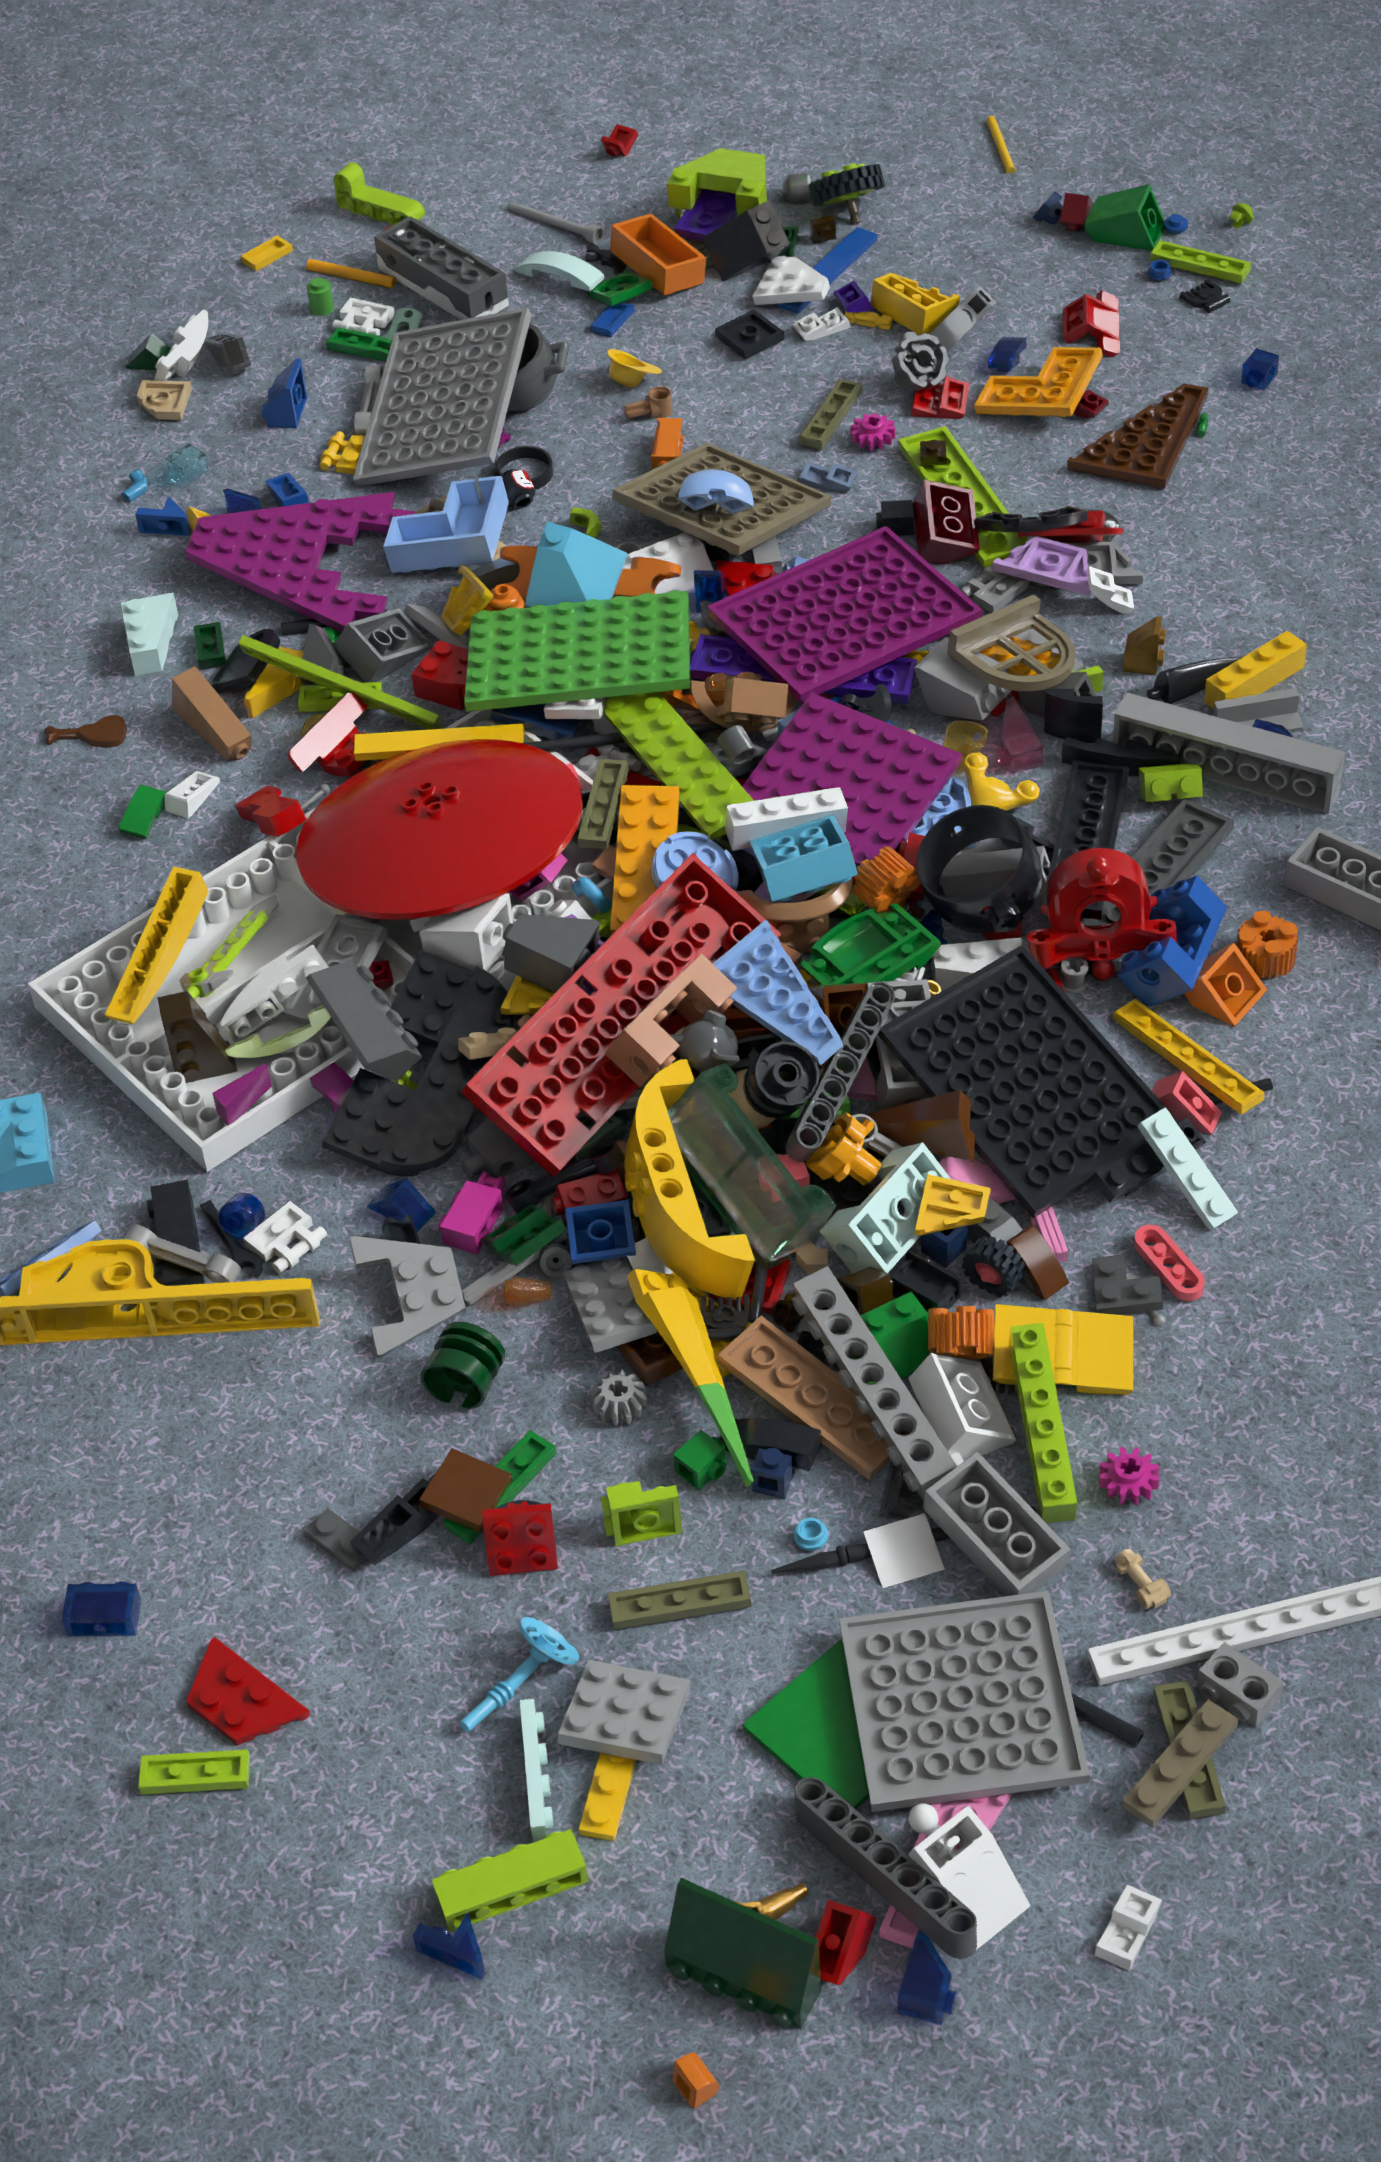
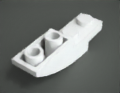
(185, 348)
(263, 994)

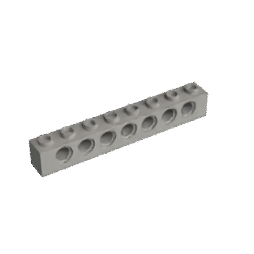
(822, 1291)

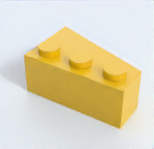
(911, 305)

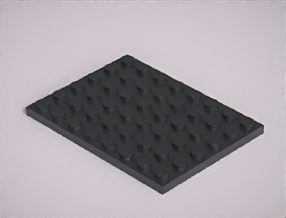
(1039, 1077)

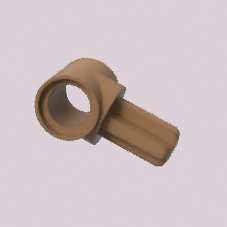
(656, 404)

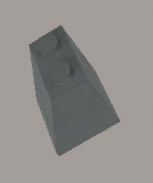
(549, 948)

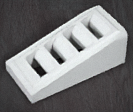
(185, 806)

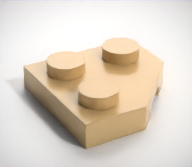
(164, 398)

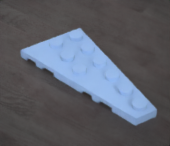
(776, 993)

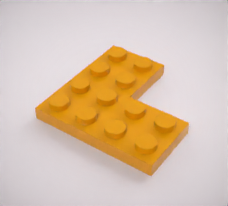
(1050, 394)

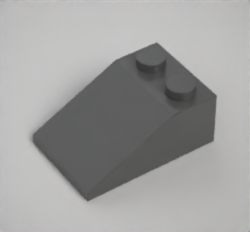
(381, 644)

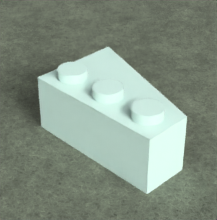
(148, 630)

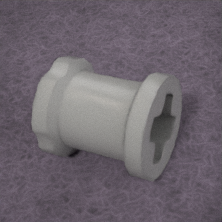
(1074, 974)

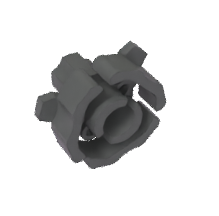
(917, 363)

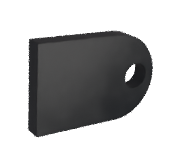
(243, 669)

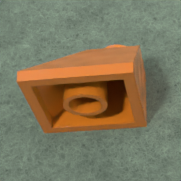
(1226, 986)

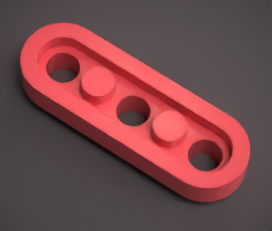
(1167, 1252)

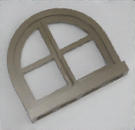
(997, 629)

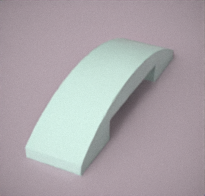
(581, 273)

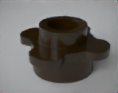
(785, 1313)

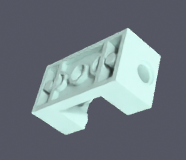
(875, 1230)

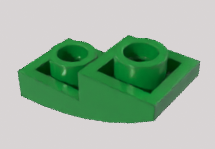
(142, 811)

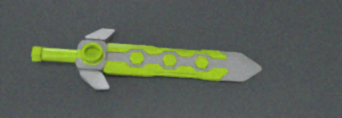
(212, 974)

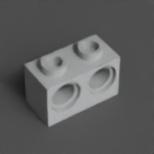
(1244, 1680)

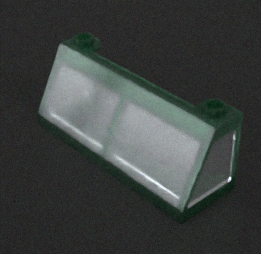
(743, 1172)

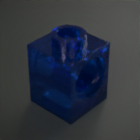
(1260, 369)

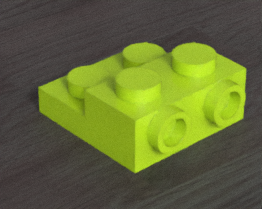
(640, 1515)

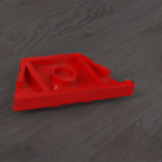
(743, 575)
(239, 1697)

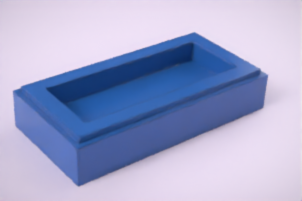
(612, 319)

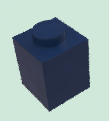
(945, 1245)

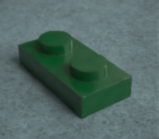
(209, 645)

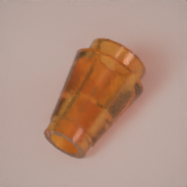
(526, 1291)

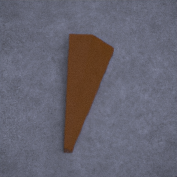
(936, 1121)

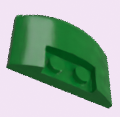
(871, 948)

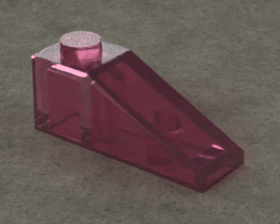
(1019, 743)

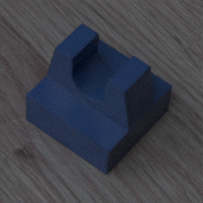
(1050, 210)

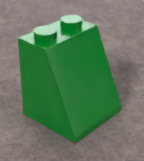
(1127, 219)

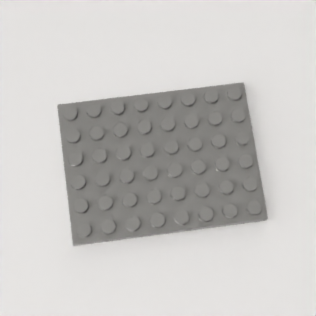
(443, 398)

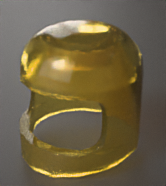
(960, 738)

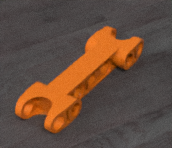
(640, 579)

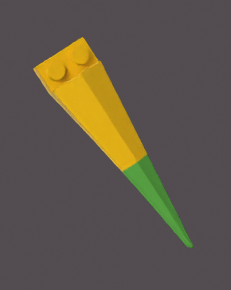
(682, 1326)

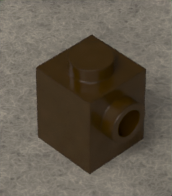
(868, 1289)

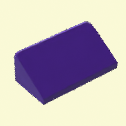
(853, 298)

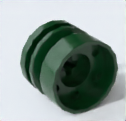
(463, 1361)

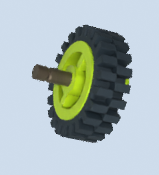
(847, 186)

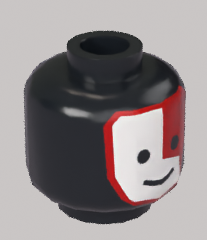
(518, 488)

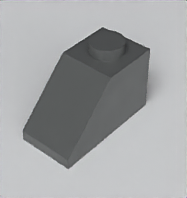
(321, 652)

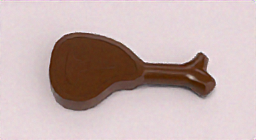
(105, 733)

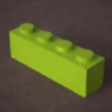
(510, 1879)

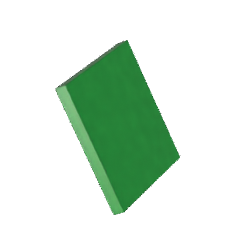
(815, 1729)

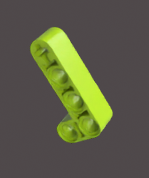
(378, 204)

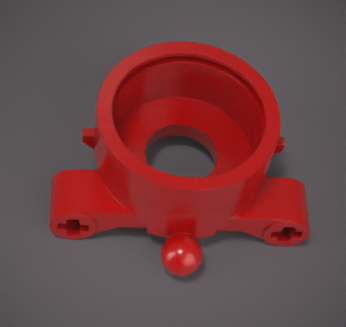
(1090, 878)

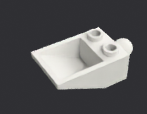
(974, 1872)

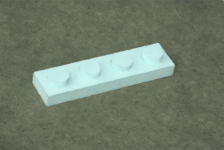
(1187, 1169)
(537, 1784)

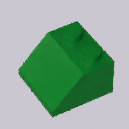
(901, 1332)

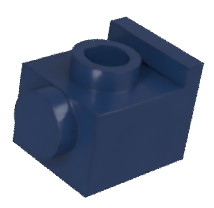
(772, 1465)

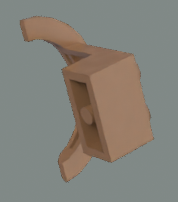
(746, 704)
(800, 922)

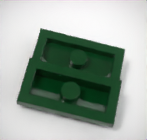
(523, 1234)

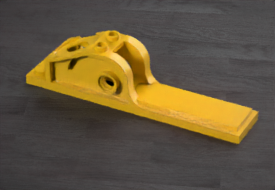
(122, 1272)

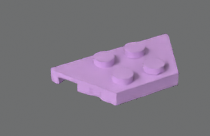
(1048, 564)

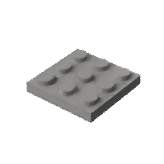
(624, 1712)

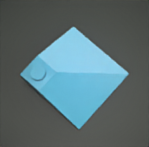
(573, 568)

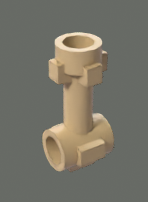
(1150, 1592)

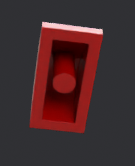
(842, 1940)

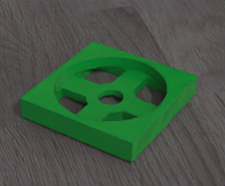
(617, 294)

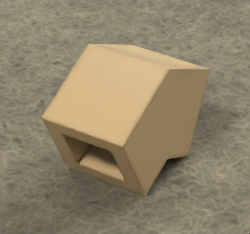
(811, 1258)

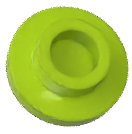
(1241, 214)

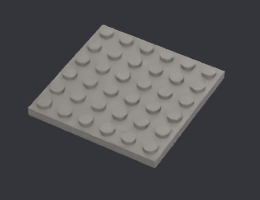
(962, 1701)

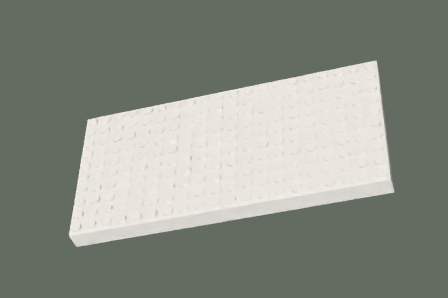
(138, 1055)

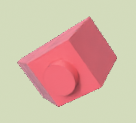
(1187, 1100)

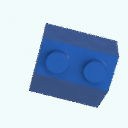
(286, 397)
(600, 1231)

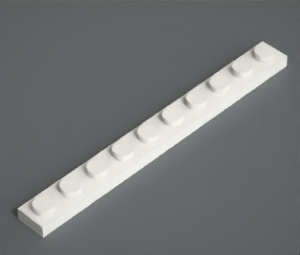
(1238, 1629)

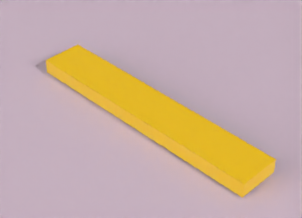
(389, 744)
(1188, 1056)

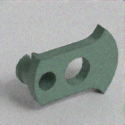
(405, 316)

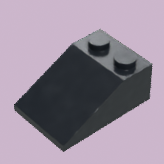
(747, 241)

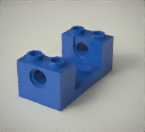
(1169, 967)

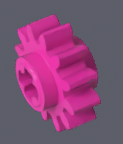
(873, 431)
(1129, 1476)

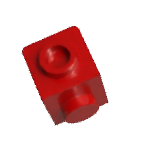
(620, 140)

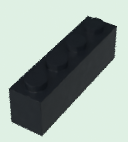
(176, 1223)

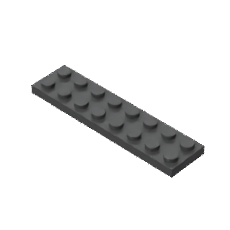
(1175, 851)

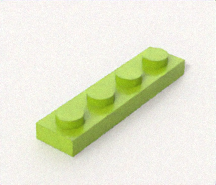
(1201, 261)

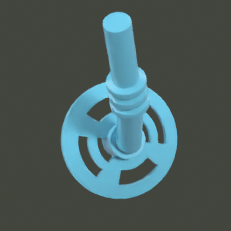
(541, 1651)

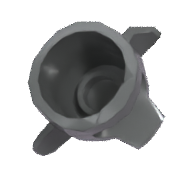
(708, 1043)

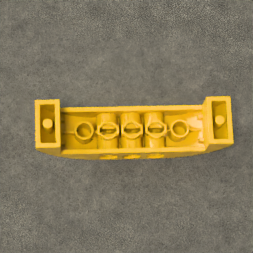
(667, 1200)

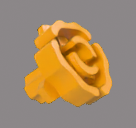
(843, 1152)

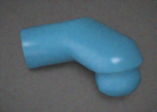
(138, 486)
(594, 894)

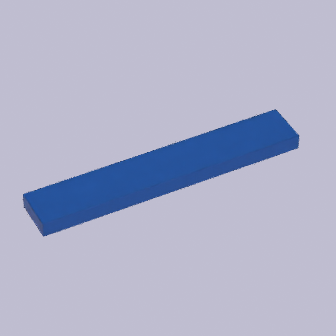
(838, 260)

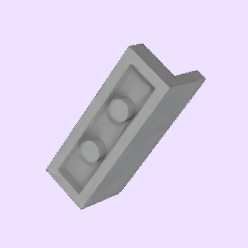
(1274, 707)

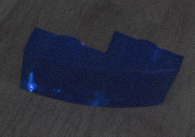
(1006, 353)

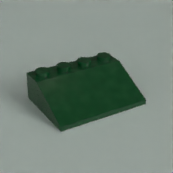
(742, 1955)

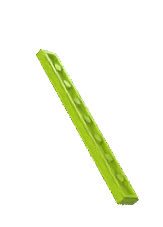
(340, 683)

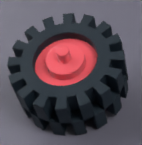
(993, 1266)

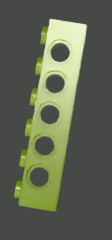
(1042, 1423)

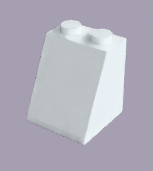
(469, 935)

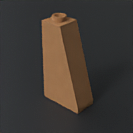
(209, 715)

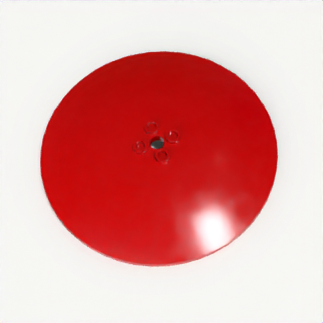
(439, 829)

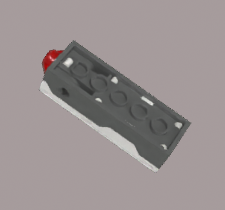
(441, 270)

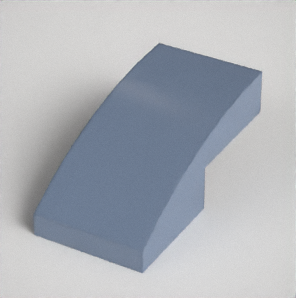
(835, 479)

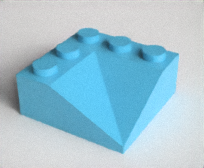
(804, 858)
(24, 1143)

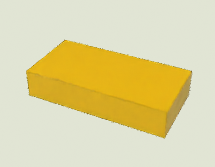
(266, 253)

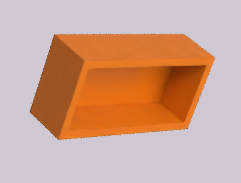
(657, 254)

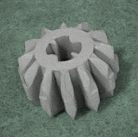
(618, 1398)

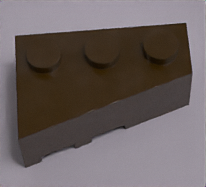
(192, 1040)

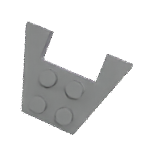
(423, 1283)

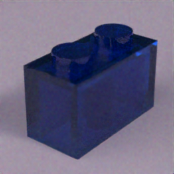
(101, 1609)

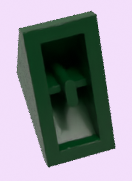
(148, 353)

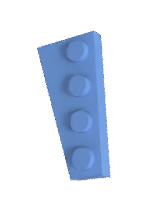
(11, 1282)

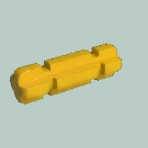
(870, 319)

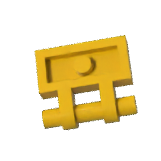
(348, 460)

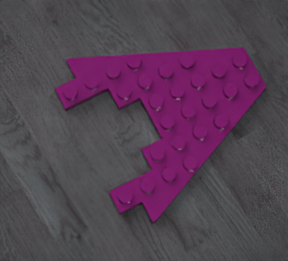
(283, 546)

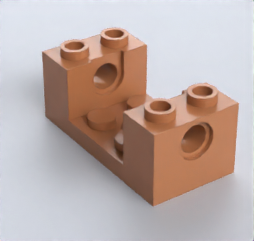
(644, 1045)

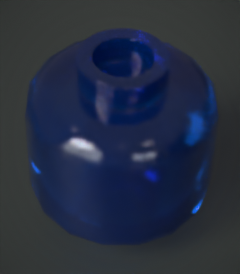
(241, 1215)

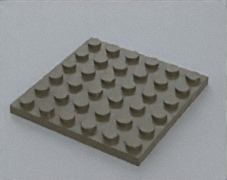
(776, 500)

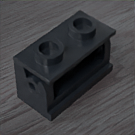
(926, 1281)

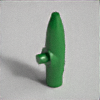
(1202, 425)

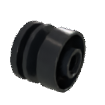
(781, 1079)

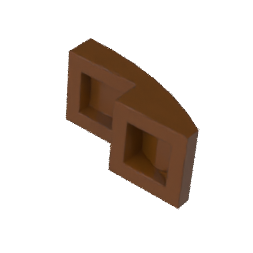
(1040, 1262)

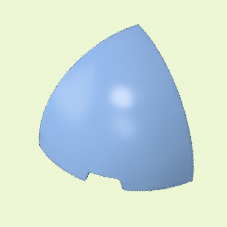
(718, 487)

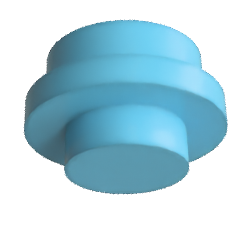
(810, 1534)

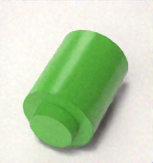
(320, 297)

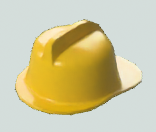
(628, 369)

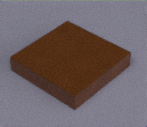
(464, 1489)

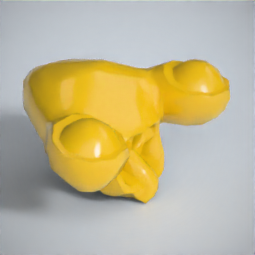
(994, 791)

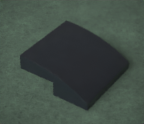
(1073, 715)

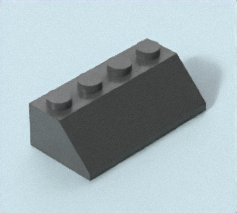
(365, 1019)

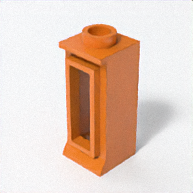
(667, 441)

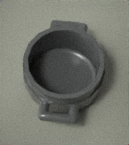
(537, 370)

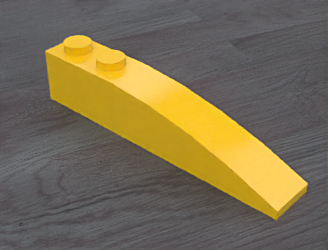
(159, 944)

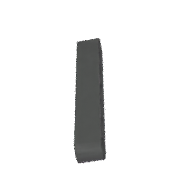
(835, 1081)
(886, 1868)

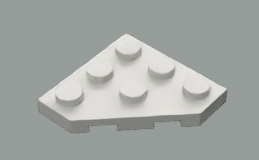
(790, 281)

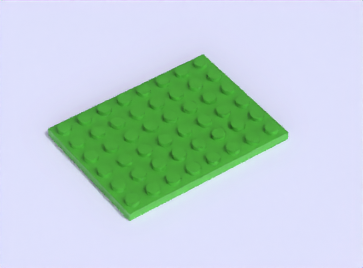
(578, 651)

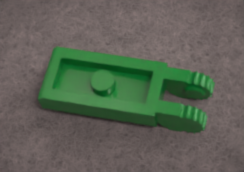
(359, 344)

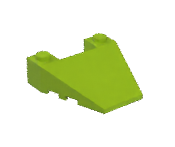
(720, 171)

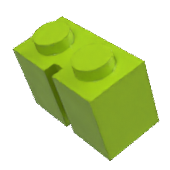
(1160, 782)

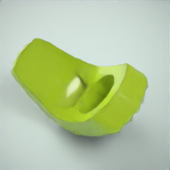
(587, 519)

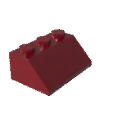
(945, 522)

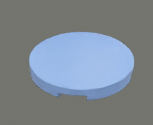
(681, 846)

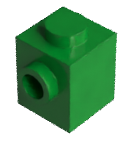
(700, 1459)

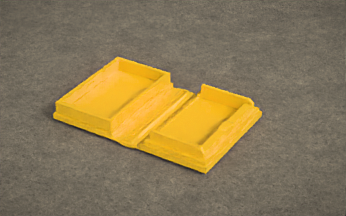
(1083, 1347)

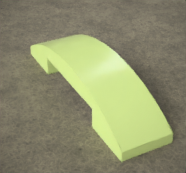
(253, 1047)

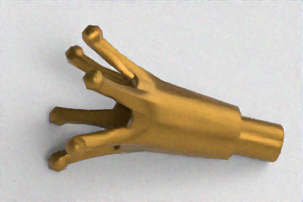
(779, 1902)

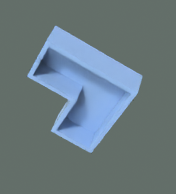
(453, 537)

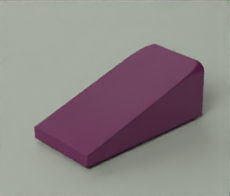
(241, 1094)

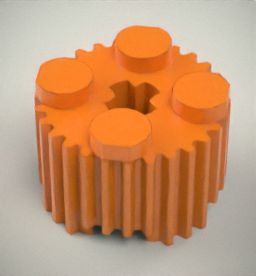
(885, 880)
(1268, 944)
(961, 1333)

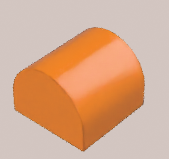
(694, 2079)

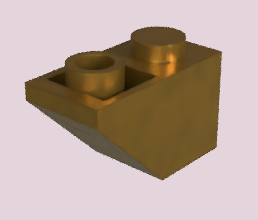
(1143, 648)

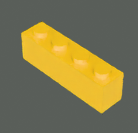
(1258, 669)

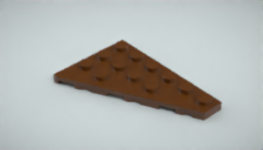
(1148, 443)

